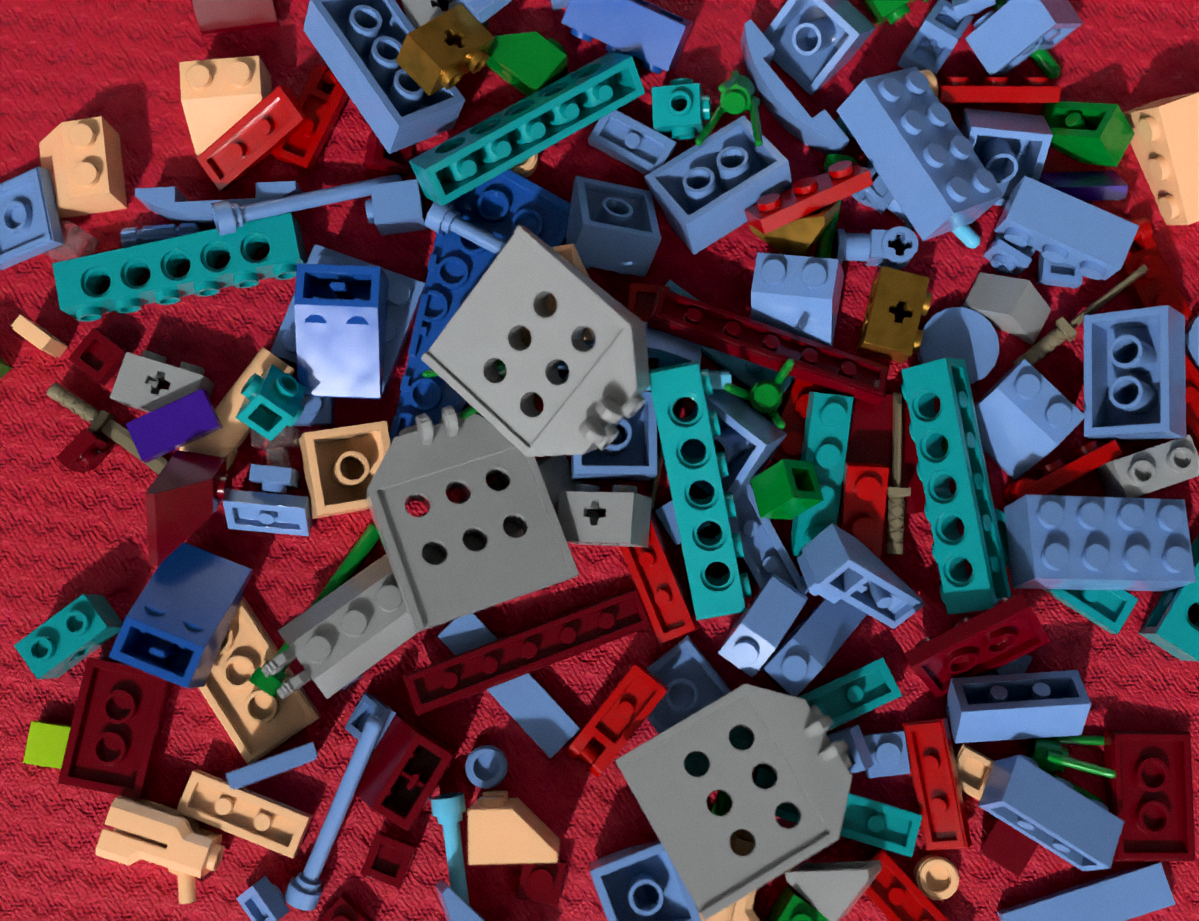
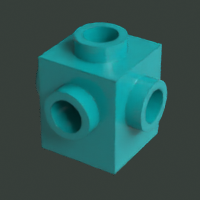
(668, 102)
(271, 402)

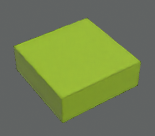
(46, 744)

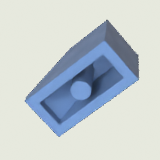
(762, 625)

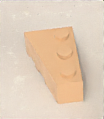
(1169, 154)

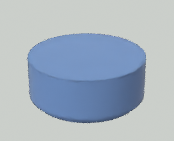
(486, 766)

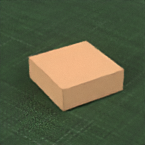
(38, 336)
(972, 770)

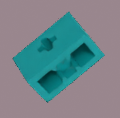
(69, 636)

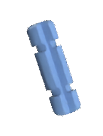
(132, 236)

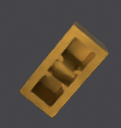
(445, 50)
(879, 332)

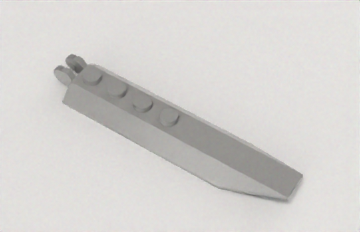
(367, 613)

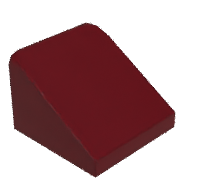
(380, 161)
(1008, 847)

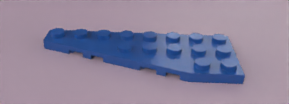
(455, 271)

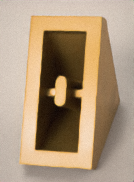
(800, 235)

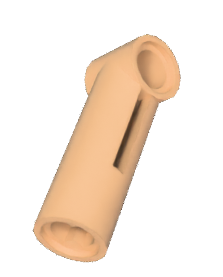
(228, 439)

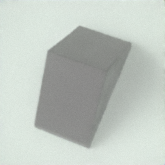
(1009, 305)
(833, 885)

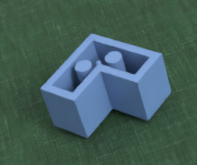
(1018, 30)

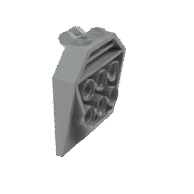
(488, 328)
(461, 455)
(807, 774)

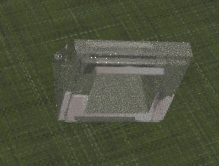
(76, 243)

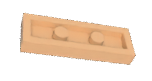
(244, 813)

